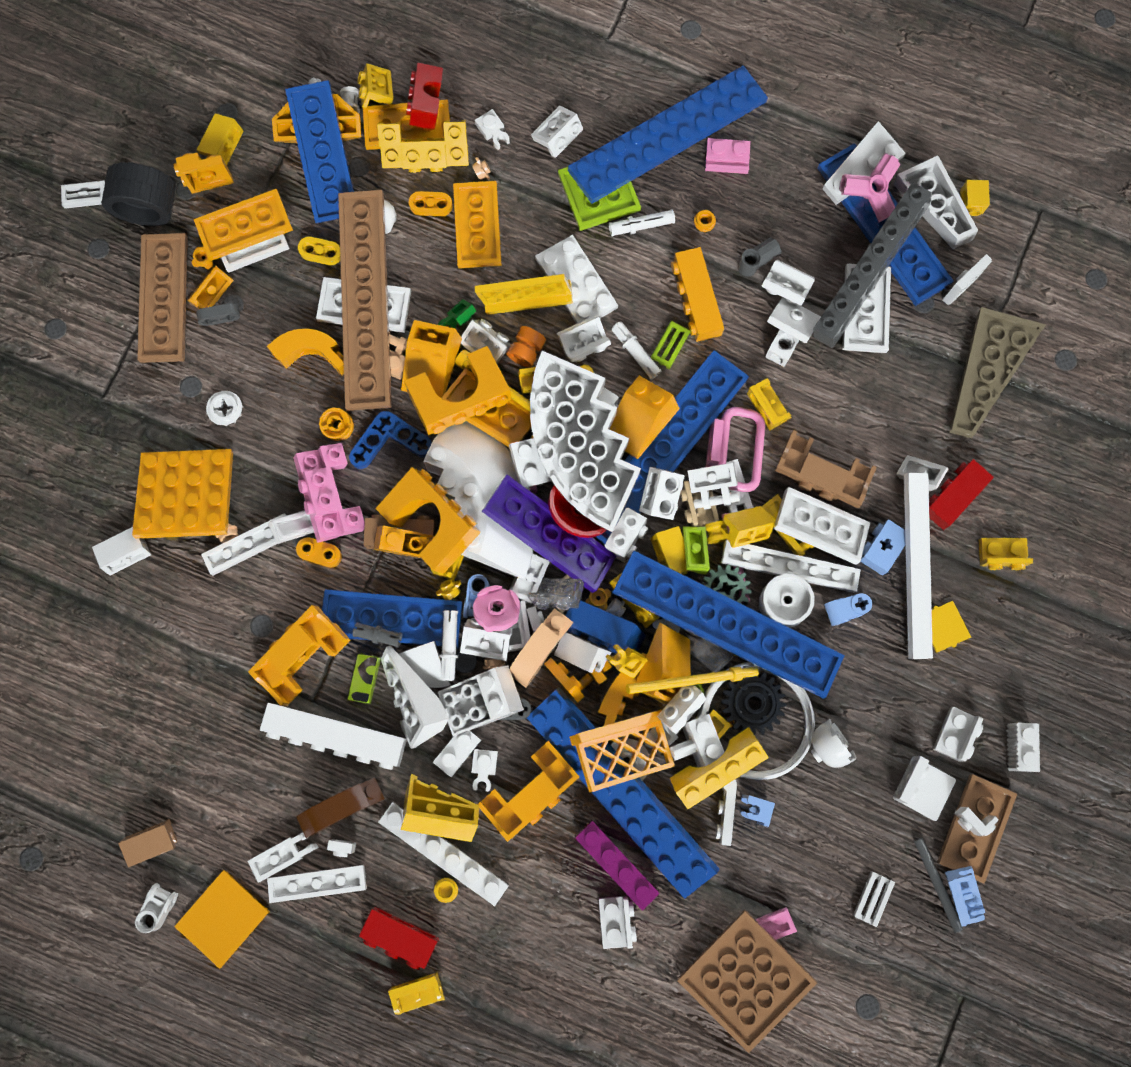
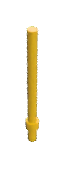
(733, 674)

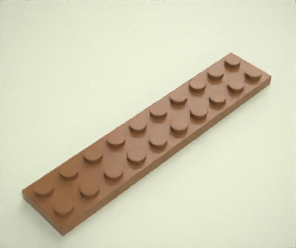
(364, 300)

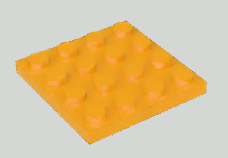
(183, 493)

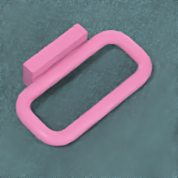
(719, 439)

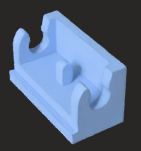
(760, 811)
(965, 895)

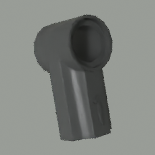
(758, 256)

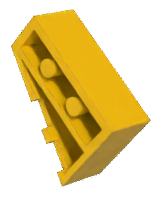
(437, 812)

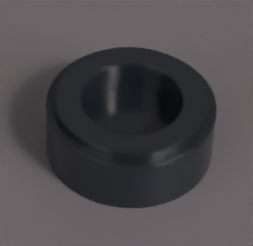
(465, 663)

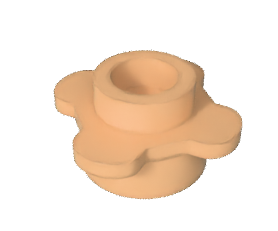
(481, 169)

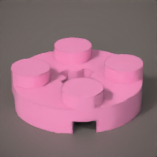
(493, 620)

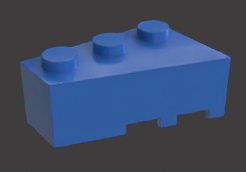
(604, 628)

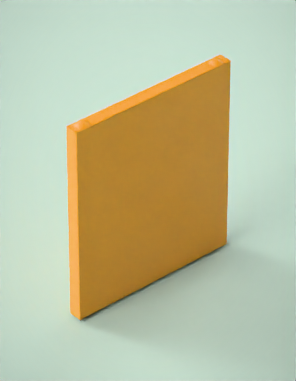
(222, 919)

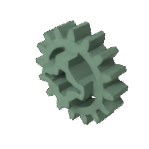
(723, 579)

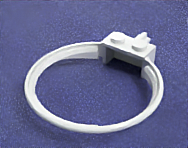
(707, 748)

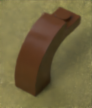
(339, 807)

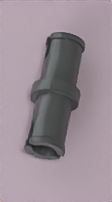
(377, 634)

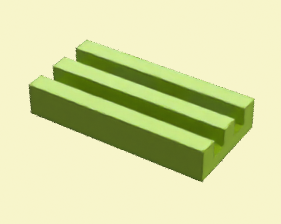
(661, 360)

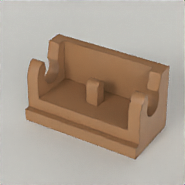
(148, 843)

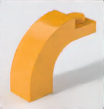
(302, 342)

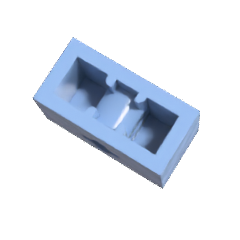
(880, 559)

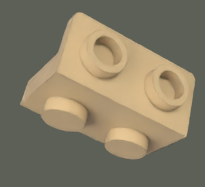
(699, 516)

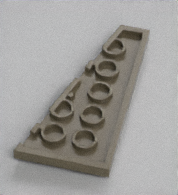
(993, 357)

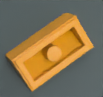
(210, 289)

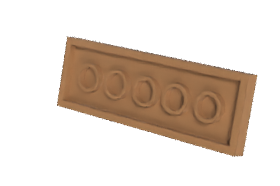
(162, 298)

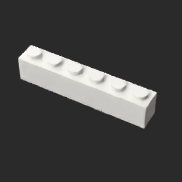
(334, 735)

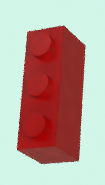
(958, 493)
(398, 938)

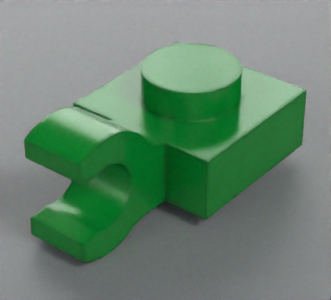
(458, 314)

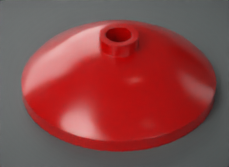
(568, 519)

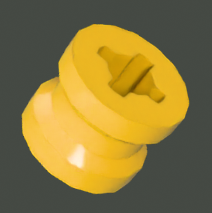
(715, 533)

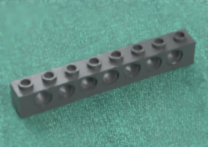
(872, 265)

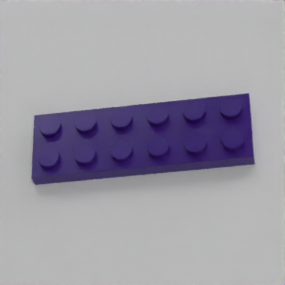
(533, 524)

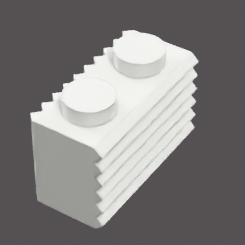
(1023, 747)

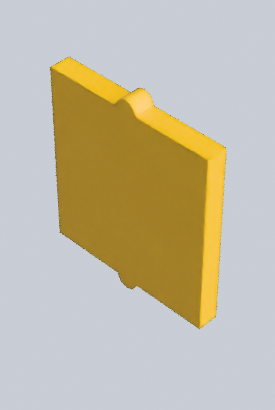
(947, 627)

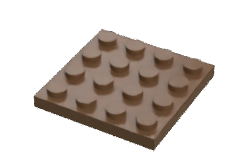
(746, 981)

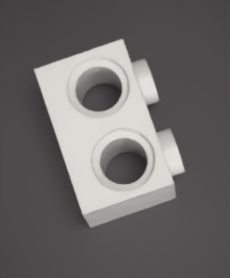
(657, 492)

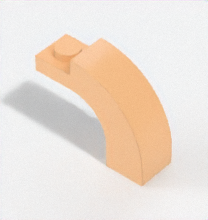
(539, 647)

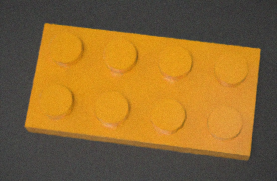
(397, 113)
(243, 224)
(477, 224)
(504, 423)

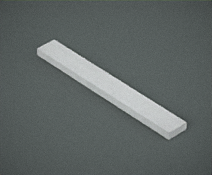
(918, 566)

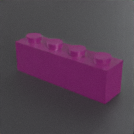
(617, 865)

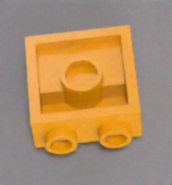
(202, 174)

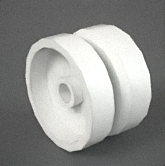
(787, 587)

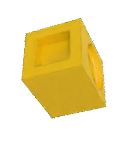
(975, 196)

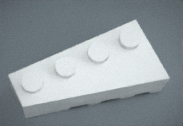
(946, 211)

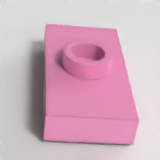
(778, 923)

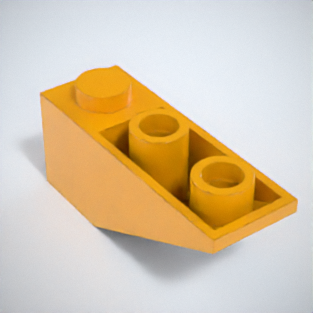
(400, 541)

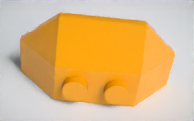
(348, 121)

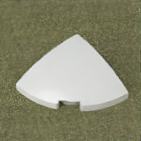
(426, 664)

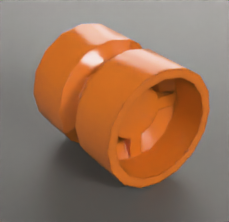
(528, 343)

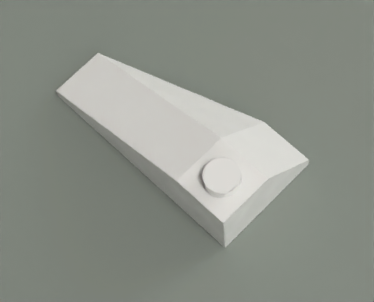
(419, 705)

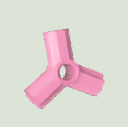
(862, 186)

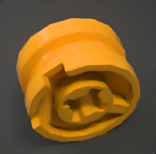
(345, 426)

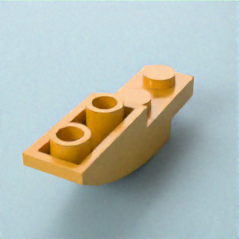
(612, 703)

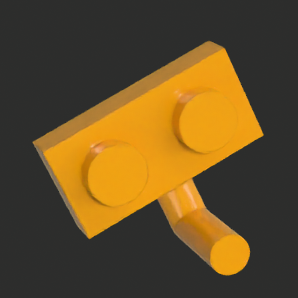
(571, 684)

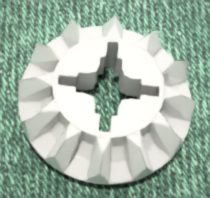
(216, 403)

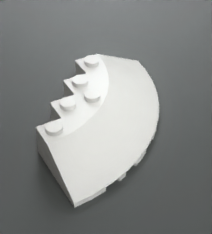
(576, 440)
(470, 472)

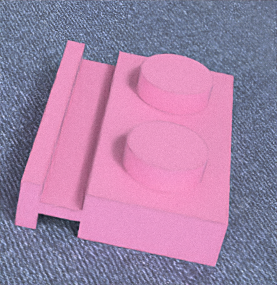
(727, 155)

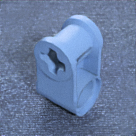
(472, 595)
(844, 609)

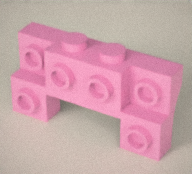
(322, 495)

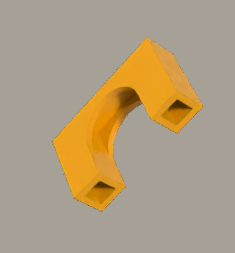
(439, 414)
(455, 528)

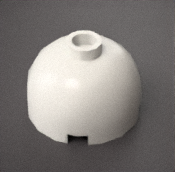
(831, 746)

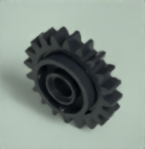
(768, 707)

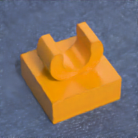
(599, 677)

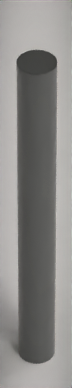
(938, 885)

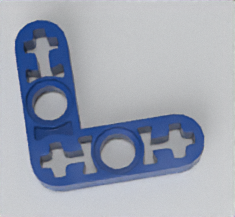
(390, 431)

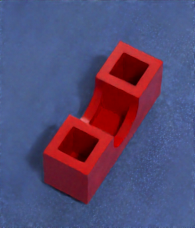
(424, 96)

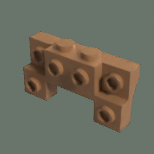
(822, 476)

